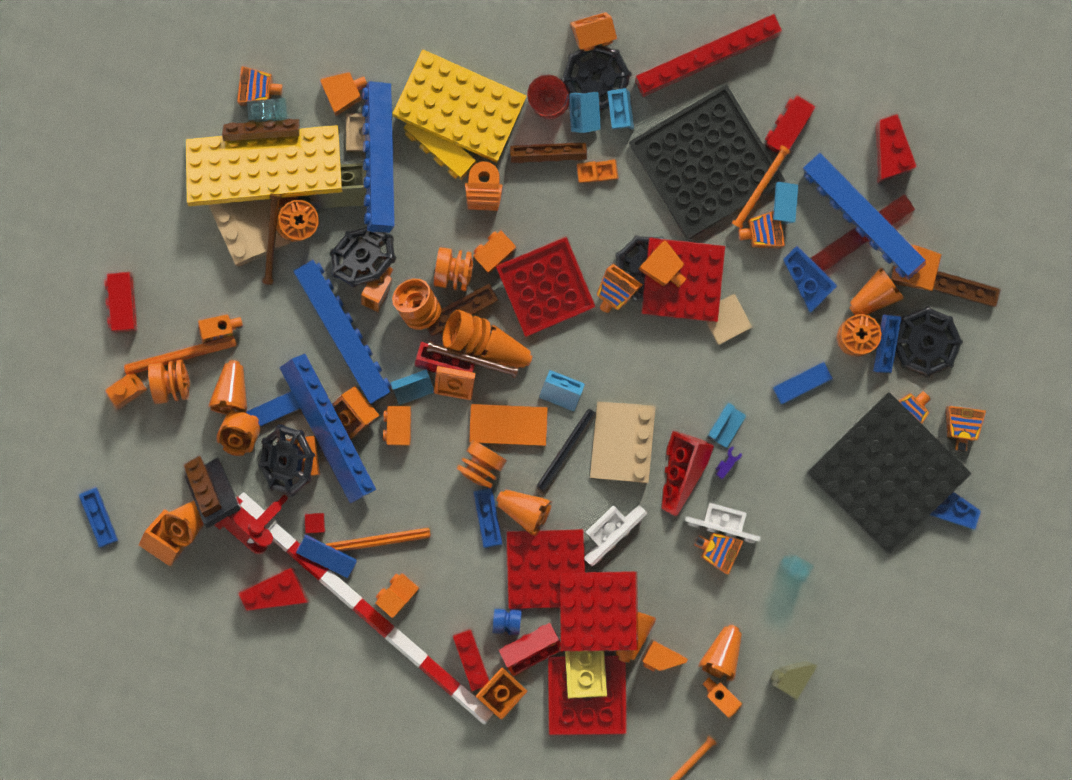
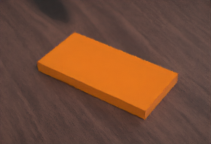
(508, 424)

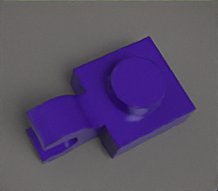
(724, 467)

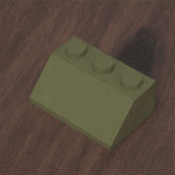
(352, 189)
(793, 677)

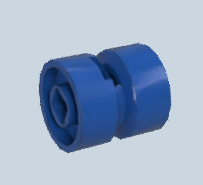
(506, 621)

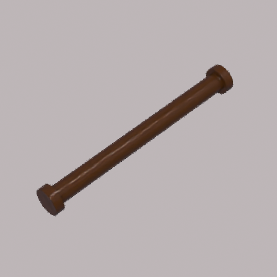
(271, 239)
(472, 359)

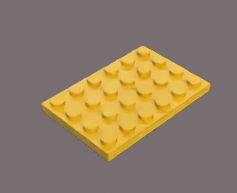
(459, 106)

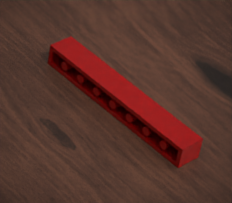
(708, 55)

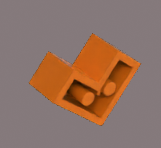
(396, 595)

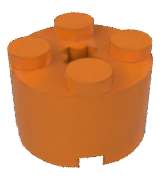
(238, 433)

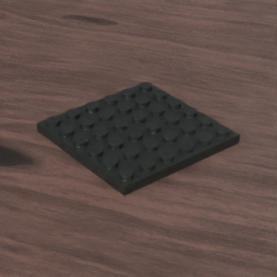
(705, 161)
(888, 472)

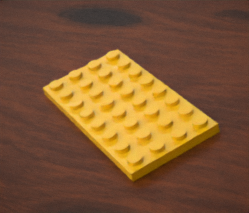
(256, 167)

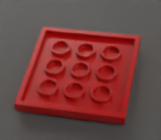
(545, 286)
(700, 292)
(536, 565)
(599, 611)
(589, 714)

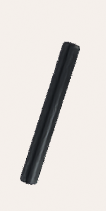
(566, 450)

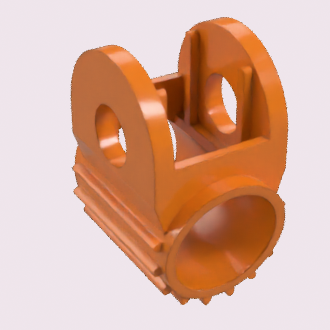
(483, 194)

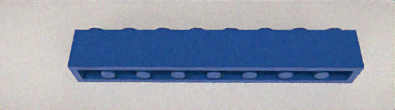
(379, 157)
(863, 216)
(342, 332)
(327, 428)

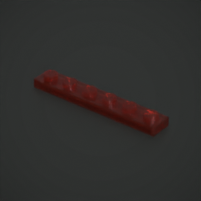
(852, 240)

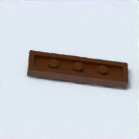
(261, 130)
(548, 152)
(966, 289)
(471, 304)
(202, 486)

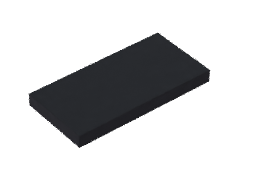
(224, 492)

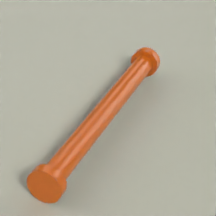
(760, 188)
(694, 759)

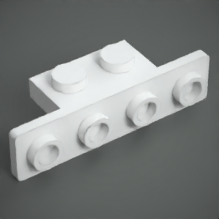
(724, 520)
(611, 530)

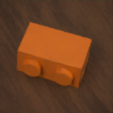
(494, 251)
(398, 425)

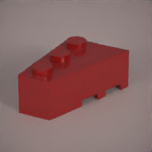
(893, 150)
(275, 591)

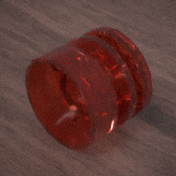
(546, 86)

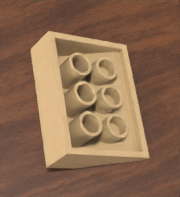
(245, 229)
(622, 442)

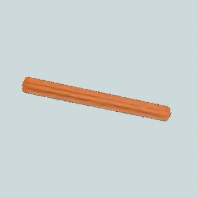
(182, 354)
(381, 540)

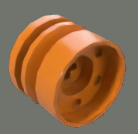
(286, 223)
(453, 269)
(416, 304)
(466, 333)
(852, 344)
(165, 382)
(481, 464)

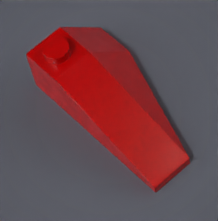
(685, 466)

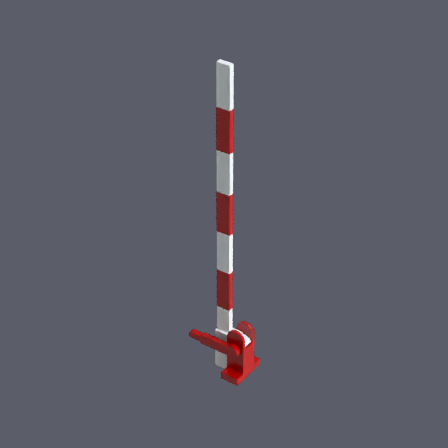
(258, 529)

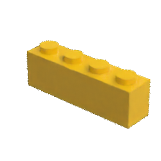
(444, 152)

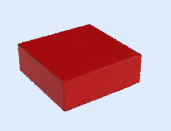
(315, 523)

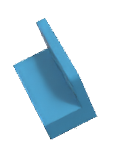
(620, 109)
(584, 112)
(785, 202)
(412, 387)
(561, 390)
(726, 425)

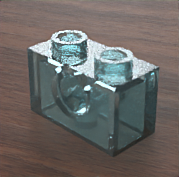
(267, 110)
(795, 567)

